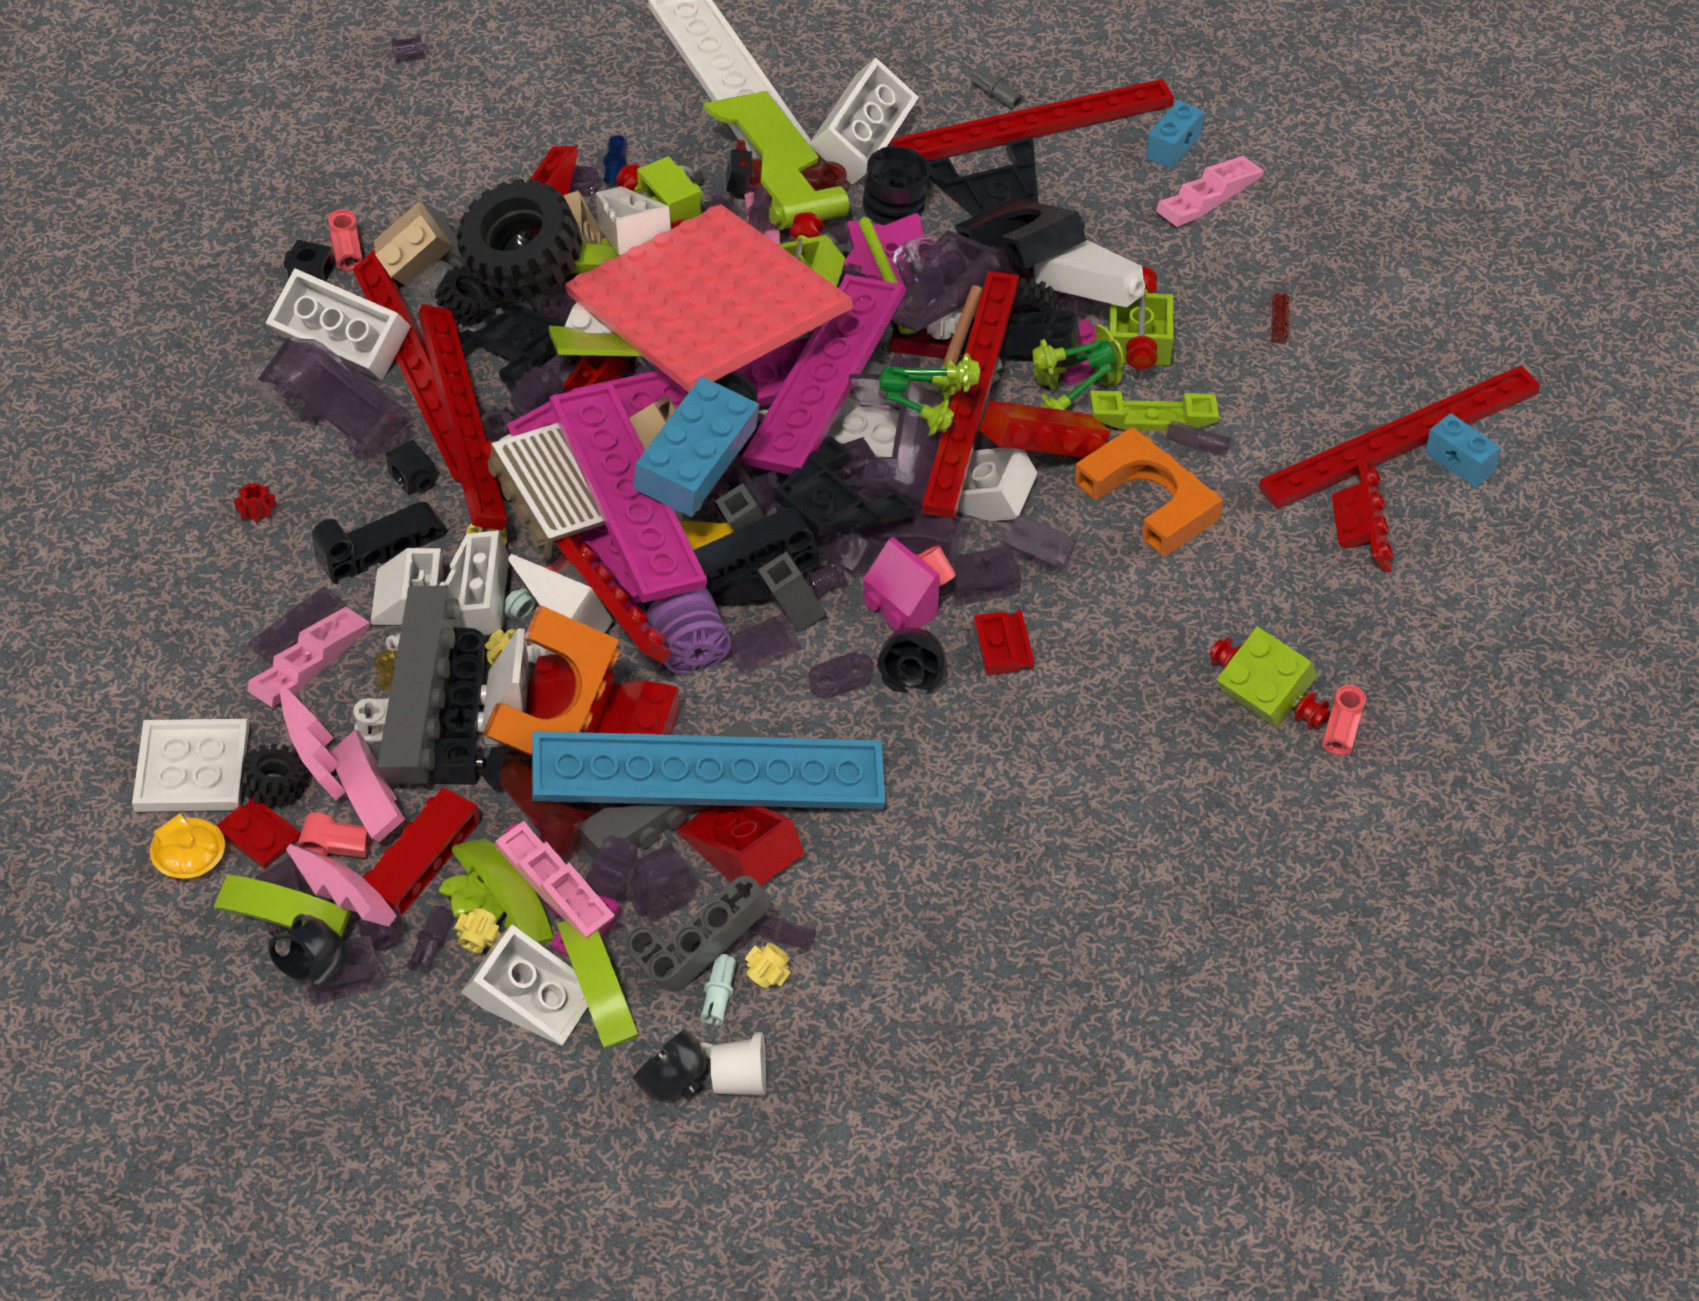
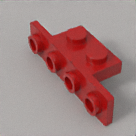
(1361, 516)

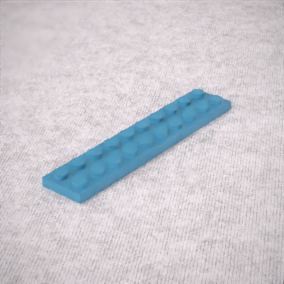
(707, 770)

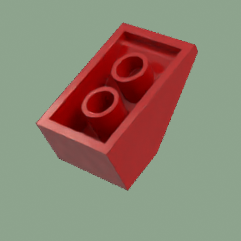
(553, 689)
(640, 708)
(743, 840)

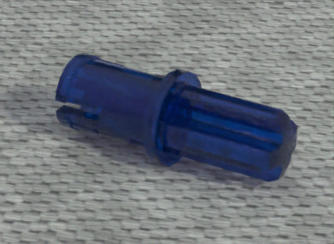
(614, 159)

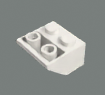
(406, 569)

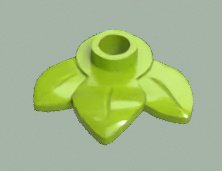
(1113, 377)
(470, 893)

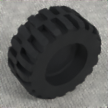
(509, 211)

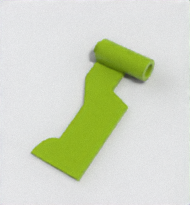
(783, 158)
(578, 342)

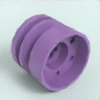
(691, 630)

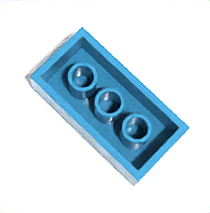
(695, 446)

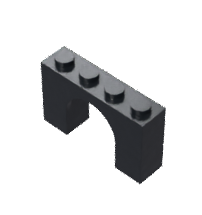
(1026, 230)

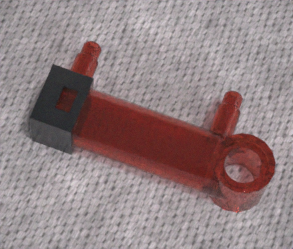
(745, 172)
(513, 773)

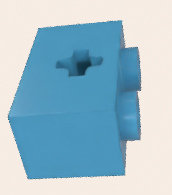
(1175, 134)
(1462, 450)

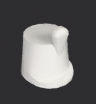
(738, 1066)

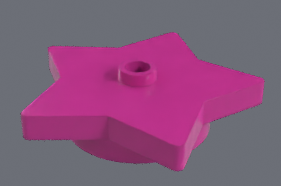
(890, 237)

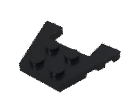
(990, 187)
(515, 335)
(830, 503)

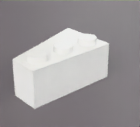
(630, 218)
(479, 581)

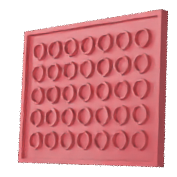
(707, 297)

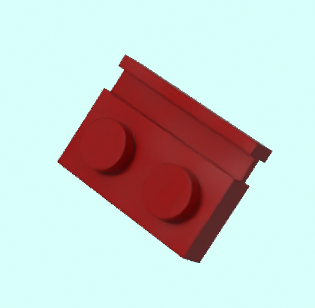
(1003, 642)
(258, 832)

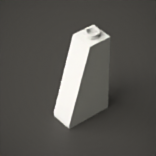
(1093, 274)

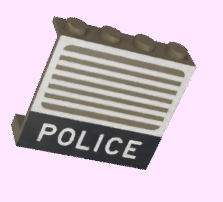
(544, 485)

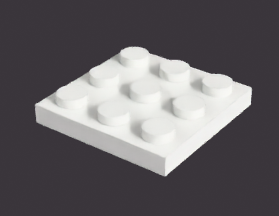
(190, 765)

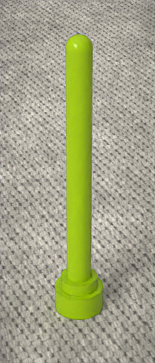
(880, 258)

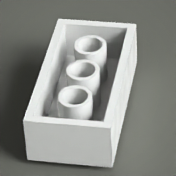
(863, 119)
(347, 324)

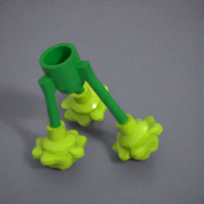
(1046, 357)
(948, 379)

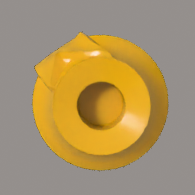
(186, 847)

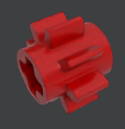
(255, 502)

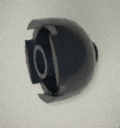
(911, 654)
(673, 1069)

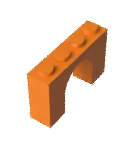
(1136, 458)
(588, 655)

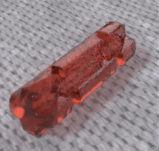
(1280, 318)

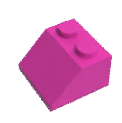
(901, 587)

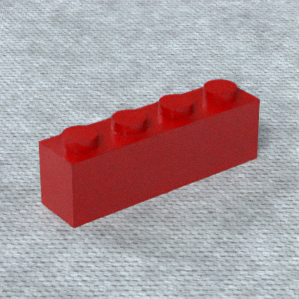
(1043, 429)
(423, 849)

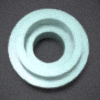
(519, 604)

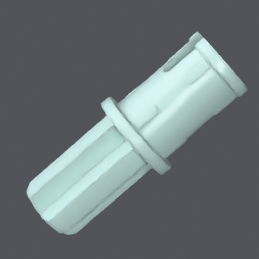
(718, 990)

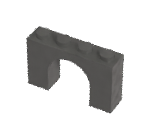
(779, 574)

